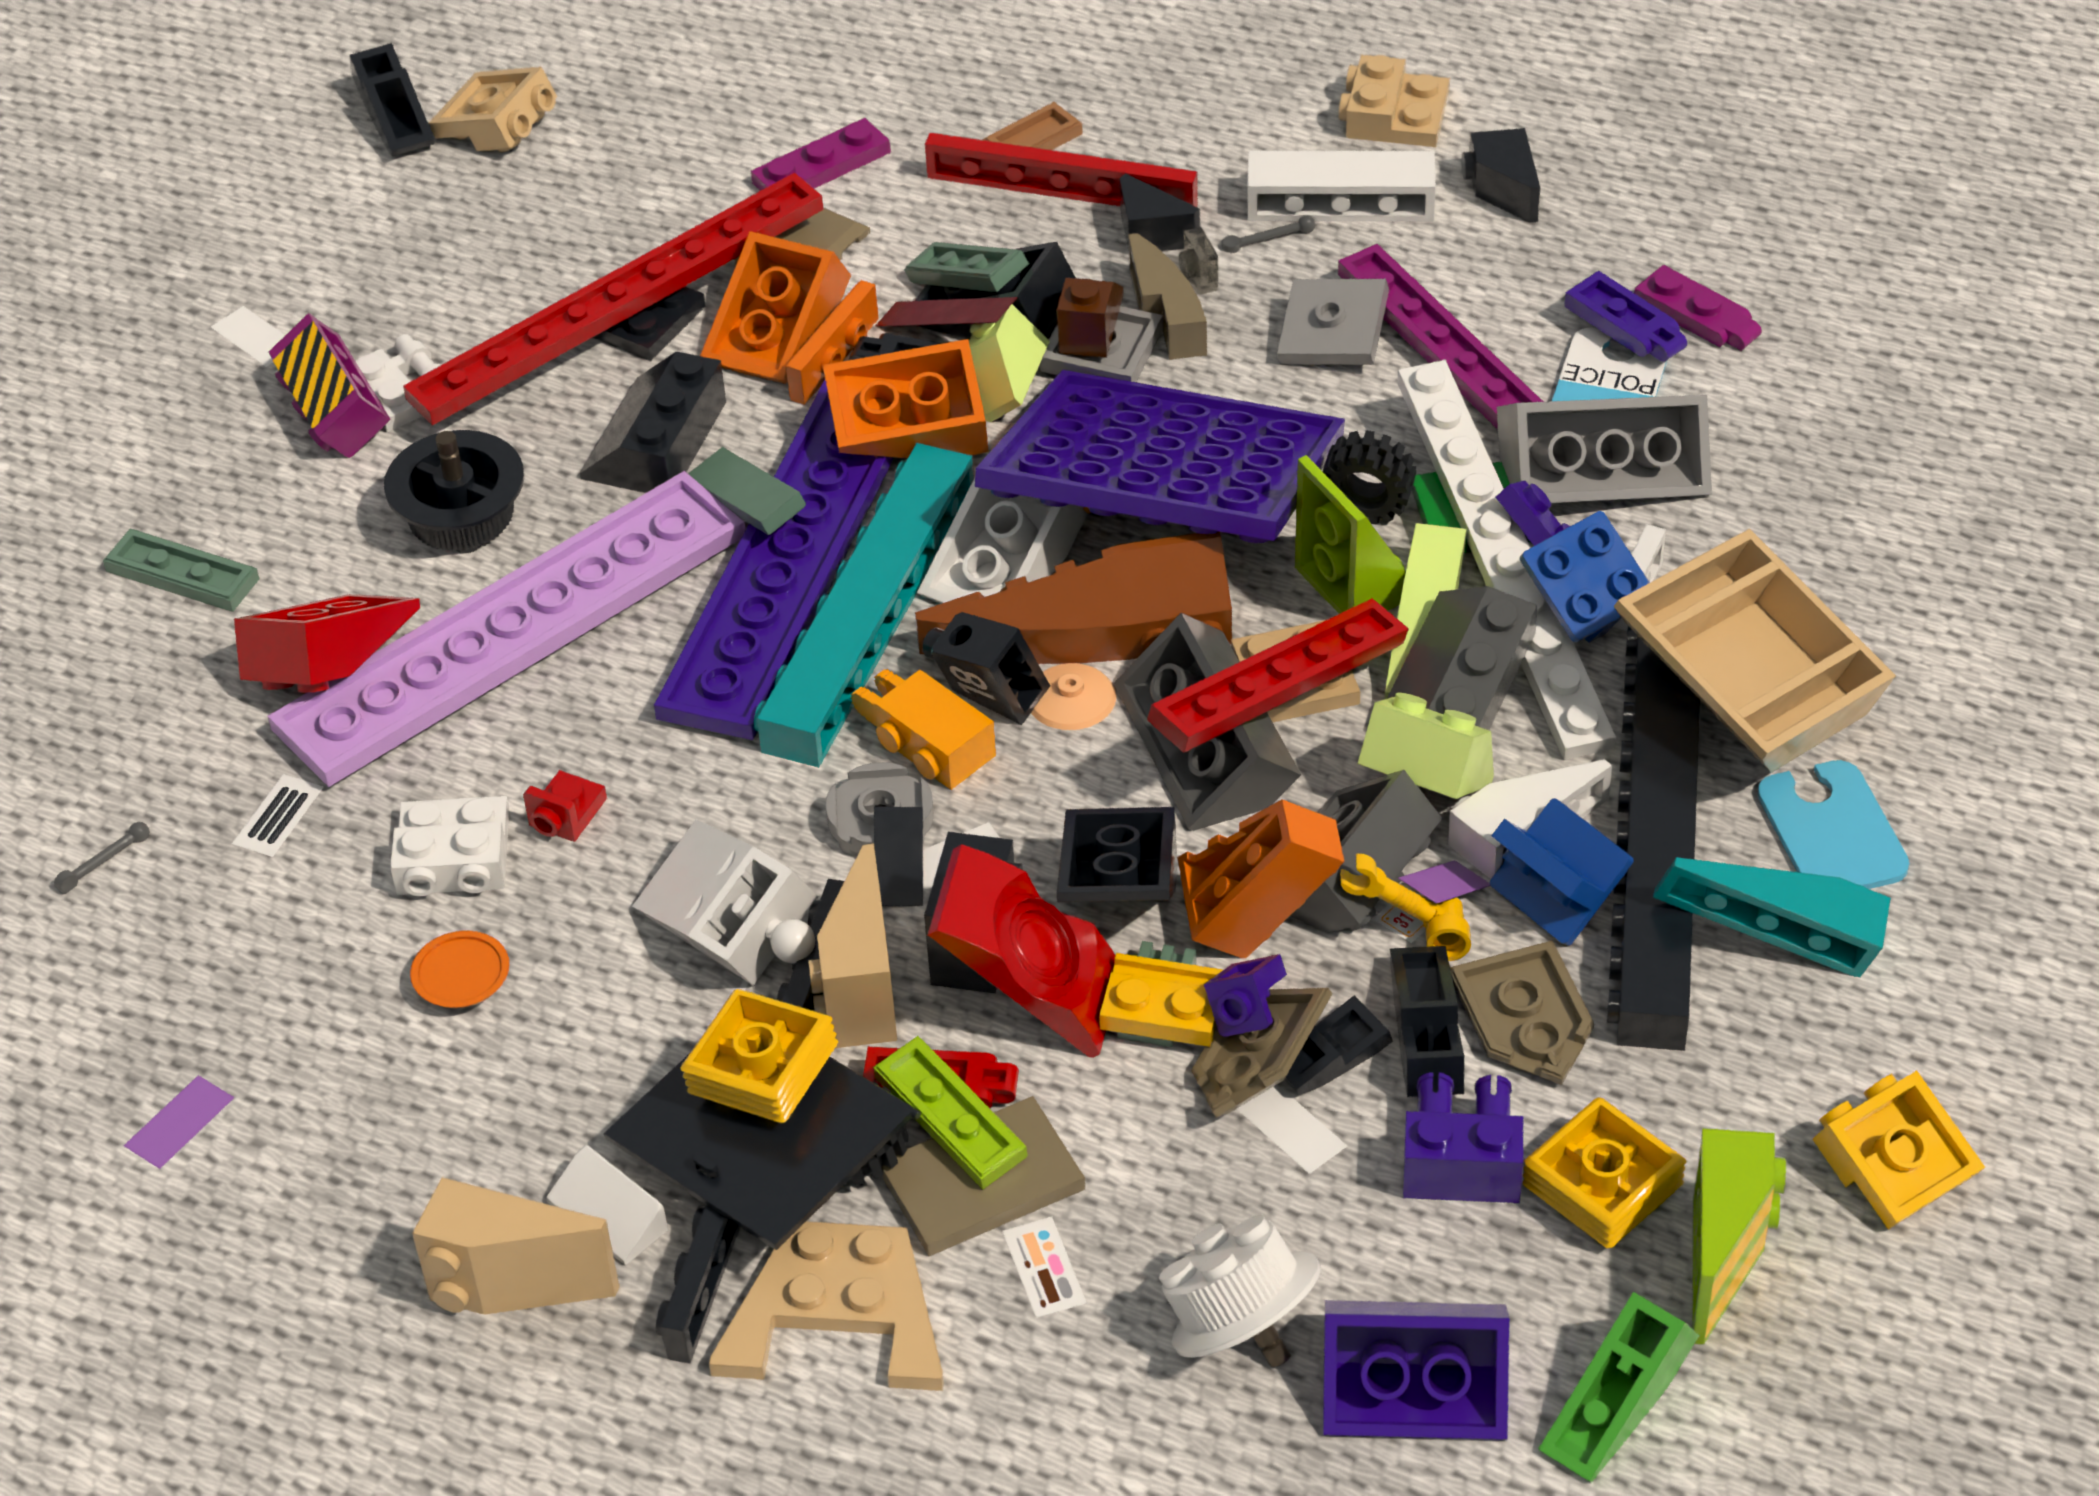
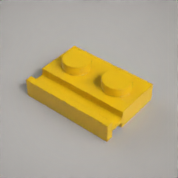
(1159, 1000)

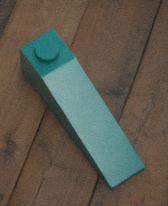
(1796, 911)

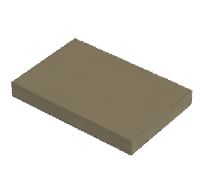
(951, 1208)

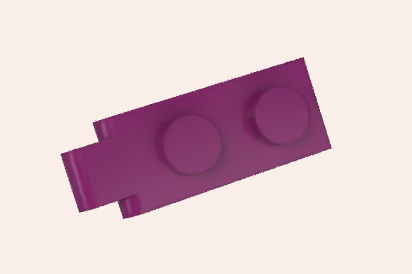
(1699, 308)

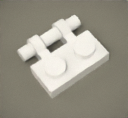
(389, 376)

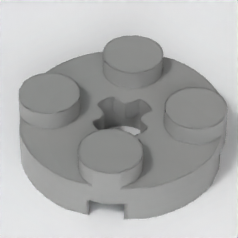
(870, 785)

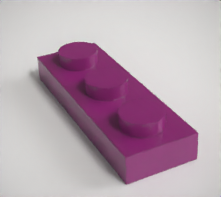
(827, 157)

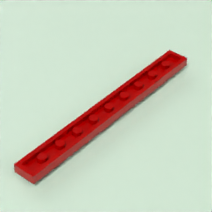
(610, 299)

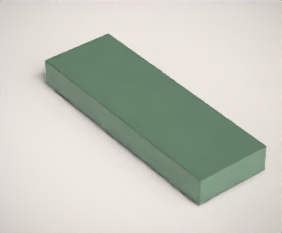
(966, 266)
(748, 490)
(181, 569)

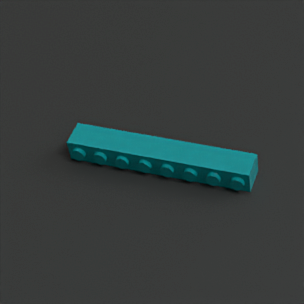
(863, 606)

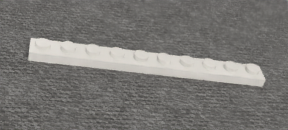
(1496, 544)

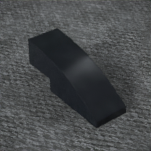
(390, 99)
(1426, 1016)

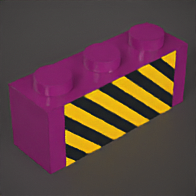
(328, 387)

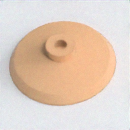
(1076, 697)

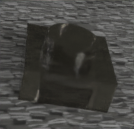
(1199, 260)

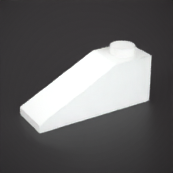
(1521, 802)

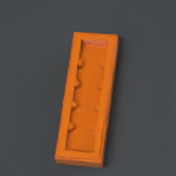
(832, 341)

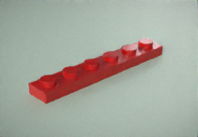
(1047, 170)
(1276, 675)

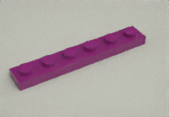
(1439, 335)

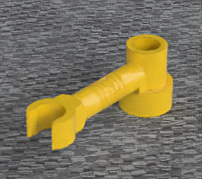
(1442, 921)

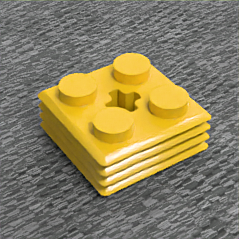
(759, 1055)
(1604, 1172)

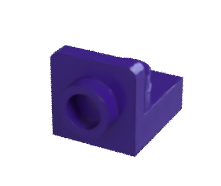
(1241, 992)

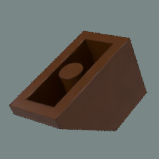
(1088, 316)

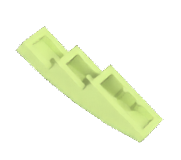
(1431, 567)

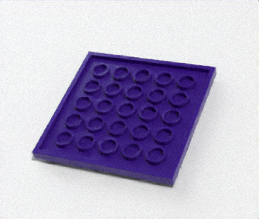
(1159, 455)

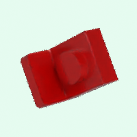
(564, 805)

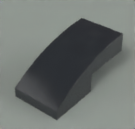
(1337, 1046)

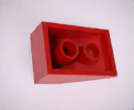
(317, 639)

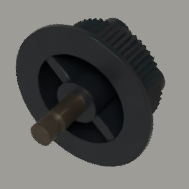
(455, 488)

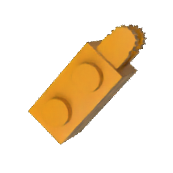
(928, 726)

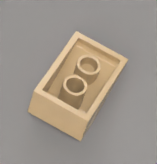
(855, 961)
(510, 1252)

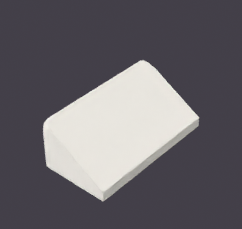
(603, 1191)

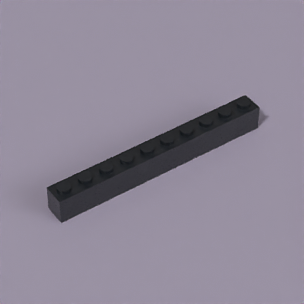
(1660, 826)

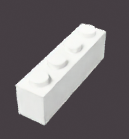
(1341, 185)

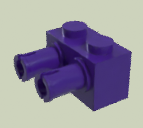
(1463, 1153)

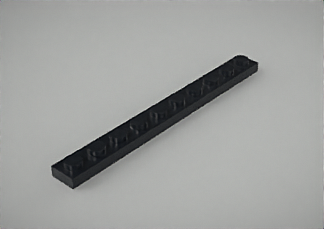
(714, 1236)

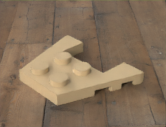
(837, 1282)

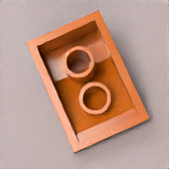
(774, 305)
(906, 399)

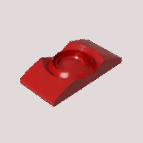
(1024, 945)

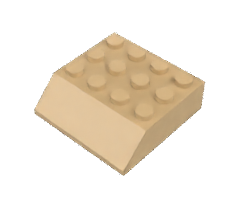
(1758, 648)

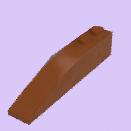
(1106, 605)

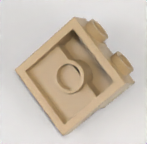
(1392, 104)
(496, 108)

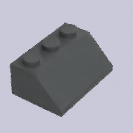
(1468, 652)
(1373, 818)

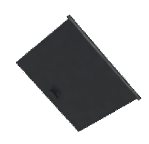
(762, 1170)

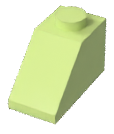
(1005, 361)

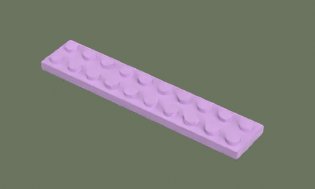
(506, 628)

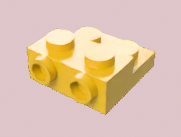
(1897, 1147)

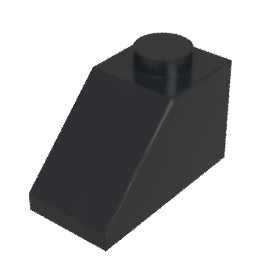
(1503, 171)

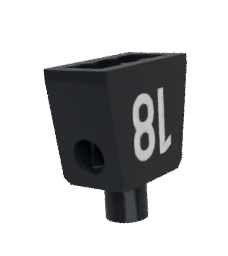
(988, 665)

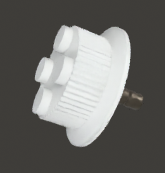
(1237, 1289)

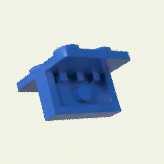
(1584, 575)
(1558, 869)

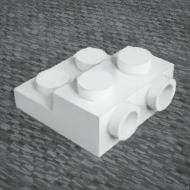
(450, 845)

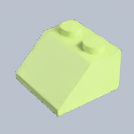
(1432, 747)

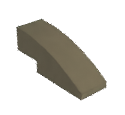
(1167, 292)

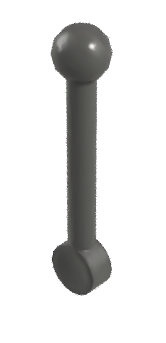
(1233, 243)
(67, 880)

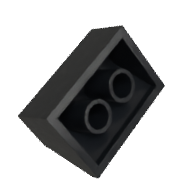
(659, 424)

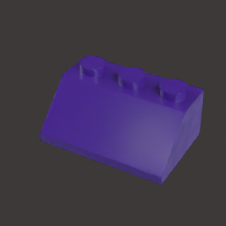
(1416, 1369)

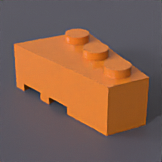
(1257, 876)

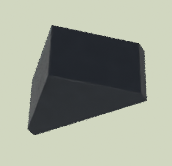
(1155, 214)

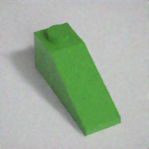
(1619, 1386)

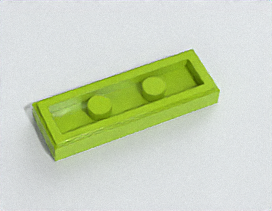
(951, 1112)

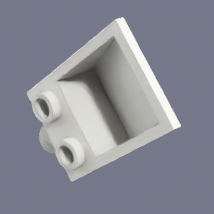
(730, 902)

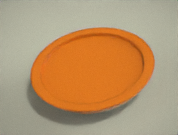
(459, 969)

